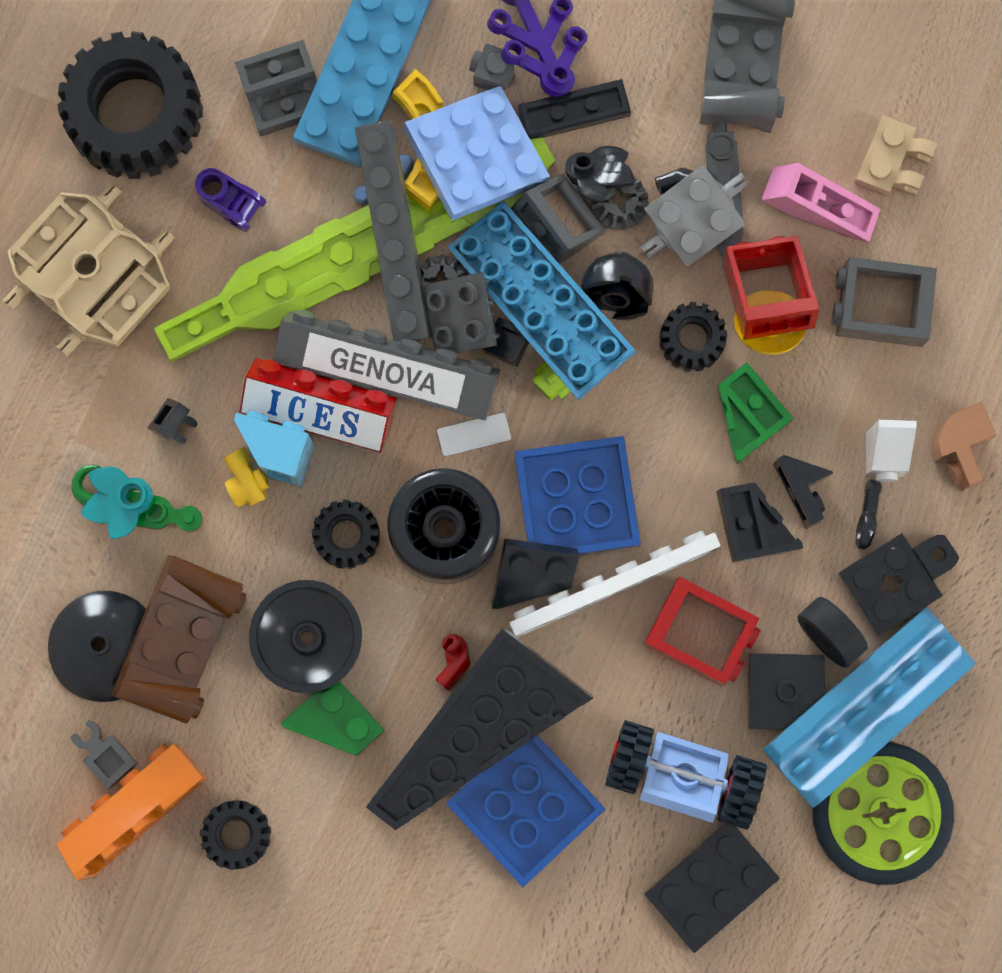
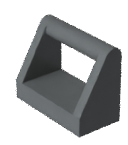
(547, 226)

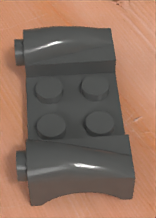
(744, 63)

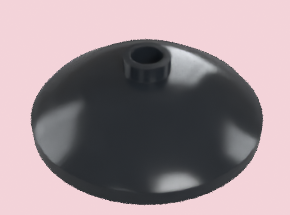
(283, 620)
(72, 640)

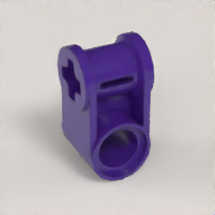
(235, 200)

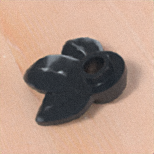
(599, 171)

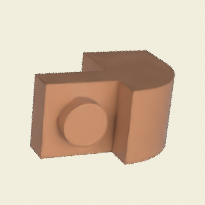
(956, 438)

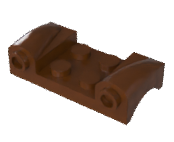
(177, 639)

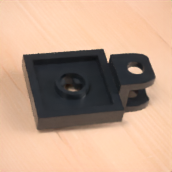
(912, 566)

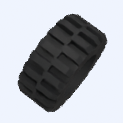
(121, 61)

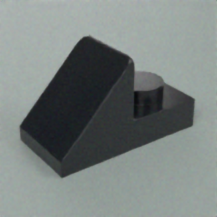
(797, 478)

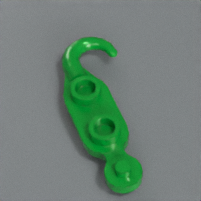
(156, 517)

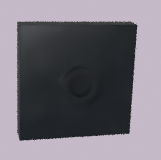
(783, 688)

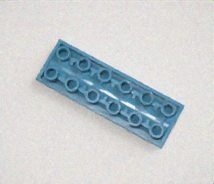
(542, 300)
(869, 707)

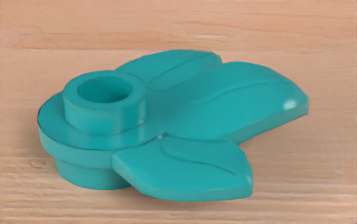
(113, 503)

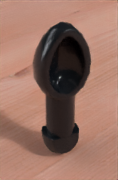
(867, 522)

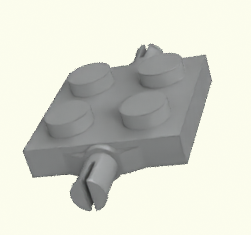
(695, 215)

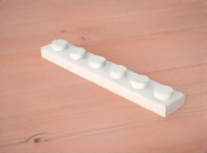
(626, 578)

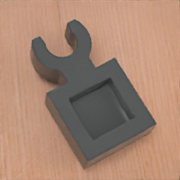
(107, 758)

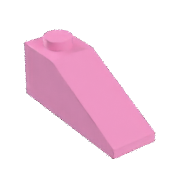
(820, 201)

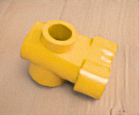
(248, 484)

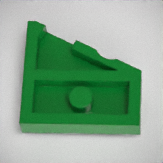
(750, 411)
(335, 719)

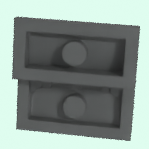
(278, 86)

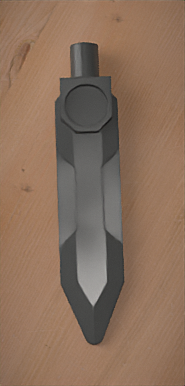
(723, 167)

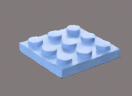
(476, 152)

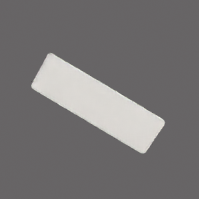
(474, 434)

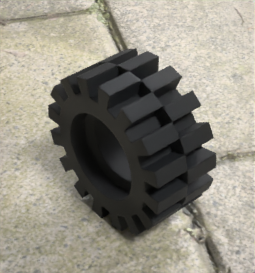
(693, 315)
(340, 512)
(212, 838)

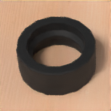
(832, 632)

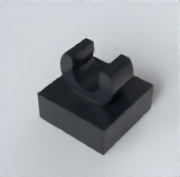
(169, 419)

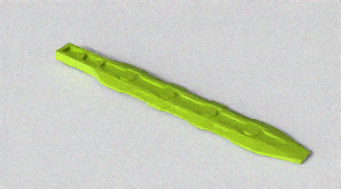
(308, 272)

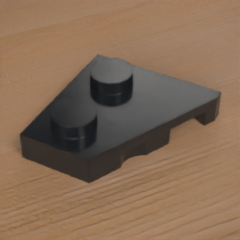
(752, 524)

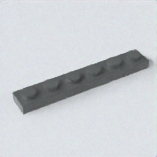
(393, 230)

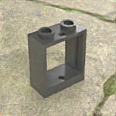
(922, 302)

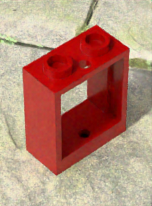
(774, 317)
(666, 616)

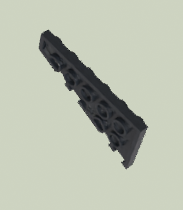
(490, 714)

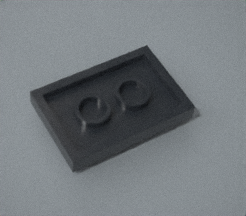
(711, 886)

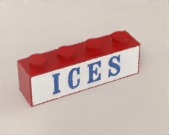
(319, 404)

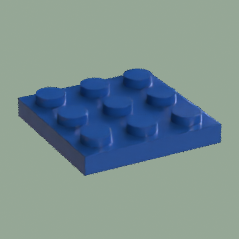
(578, 495)
(526, 809)

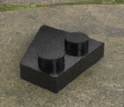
(532, 571)

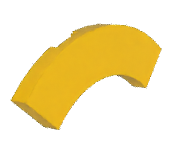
(418, 98)

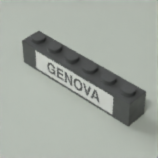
(386, 364)

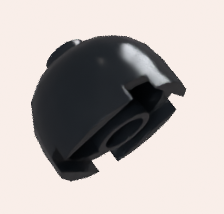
(619, 285)

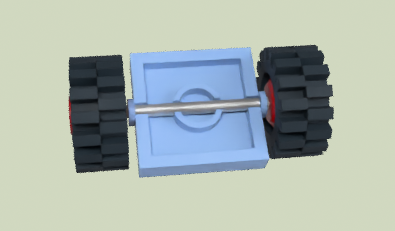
(686, 776)

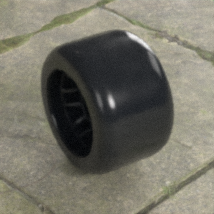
(437, 497)

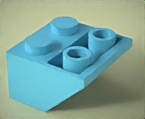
(279, 450)

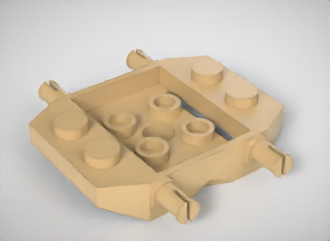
(48, 260)

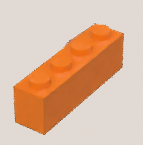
(129, 812)

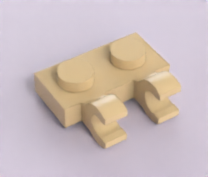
(886, 154)

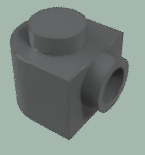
(491, 69)

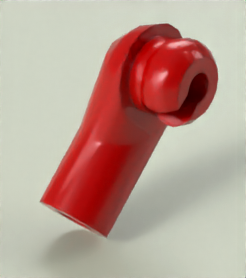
(457, 660)

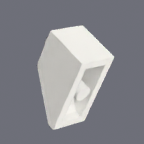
(889, 449)

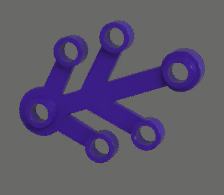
(540, 41)

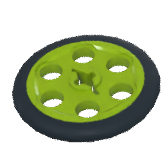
(916, 854)

